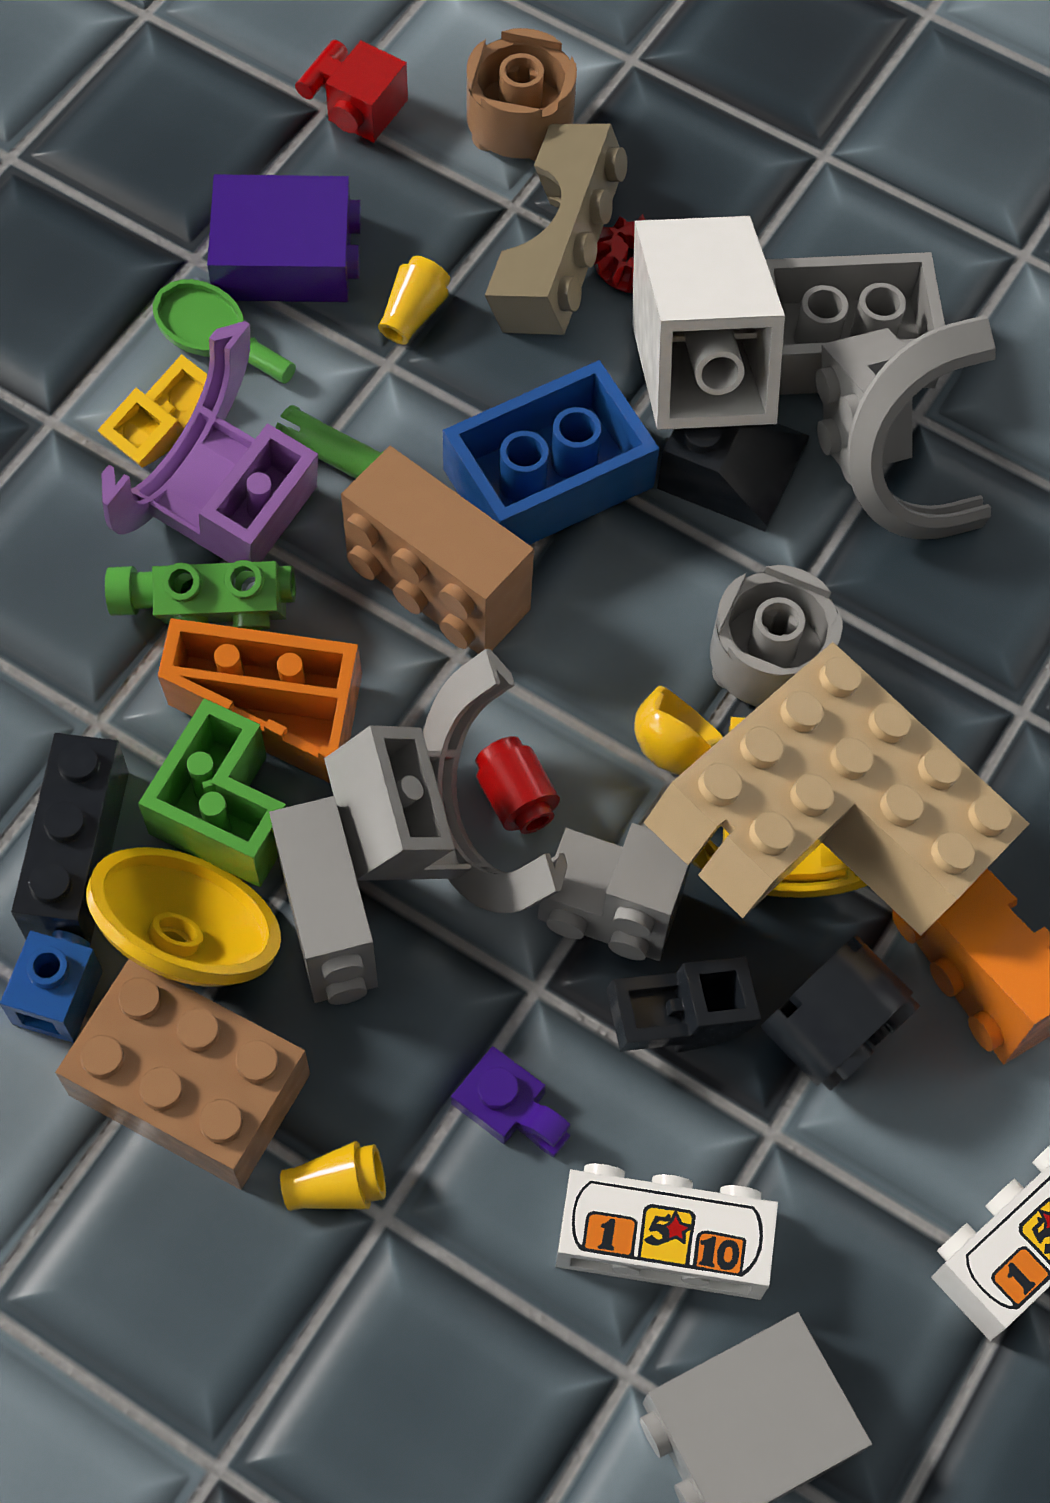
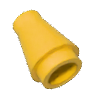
(414, 297)
(338, 1180)

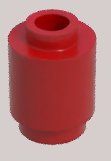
(516, 785)

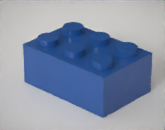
(552, 454)

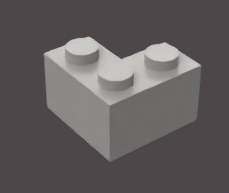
(618, 892)

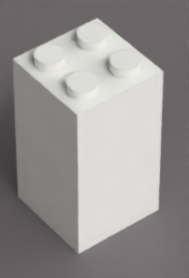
(706, 322)

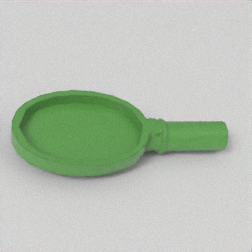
(193, 309)

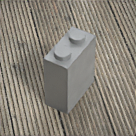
(325, 901)
(754, 1420)

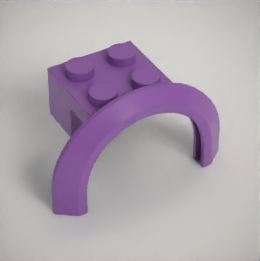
(217, 480)

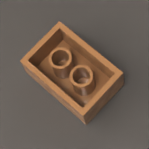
(437, 552)
(184, 1073)

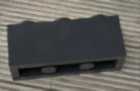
(70, 834)

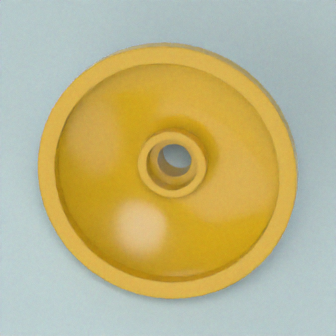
(182, 917)

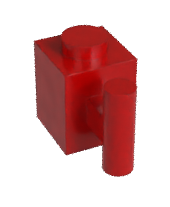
(360, 87)

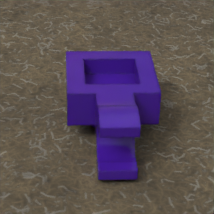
(506, 1098)

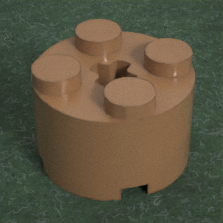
(518, 91)

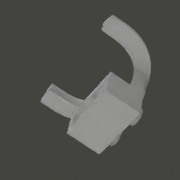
(868, 417)
(403, 806)

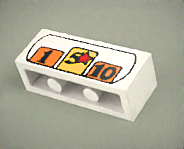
(667, 1232)
(1007, 1261)

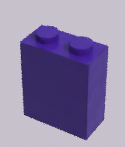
(283, 237)

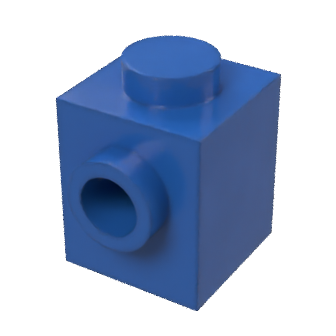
(52, 984)

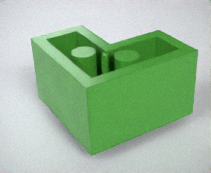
(205, 797)

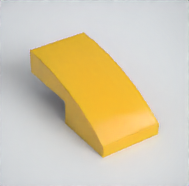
(152, 422)

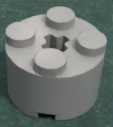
(770, 630)

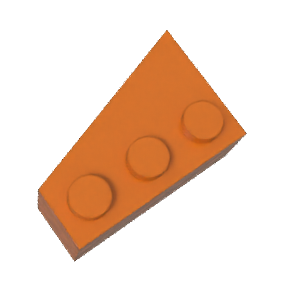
(288, 684)
(990, 966)

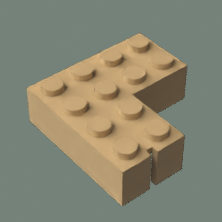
(841, 769)

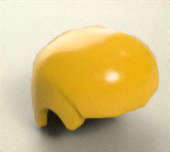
(672, 731)

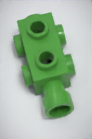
(215, 594)

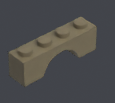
(542, 279)

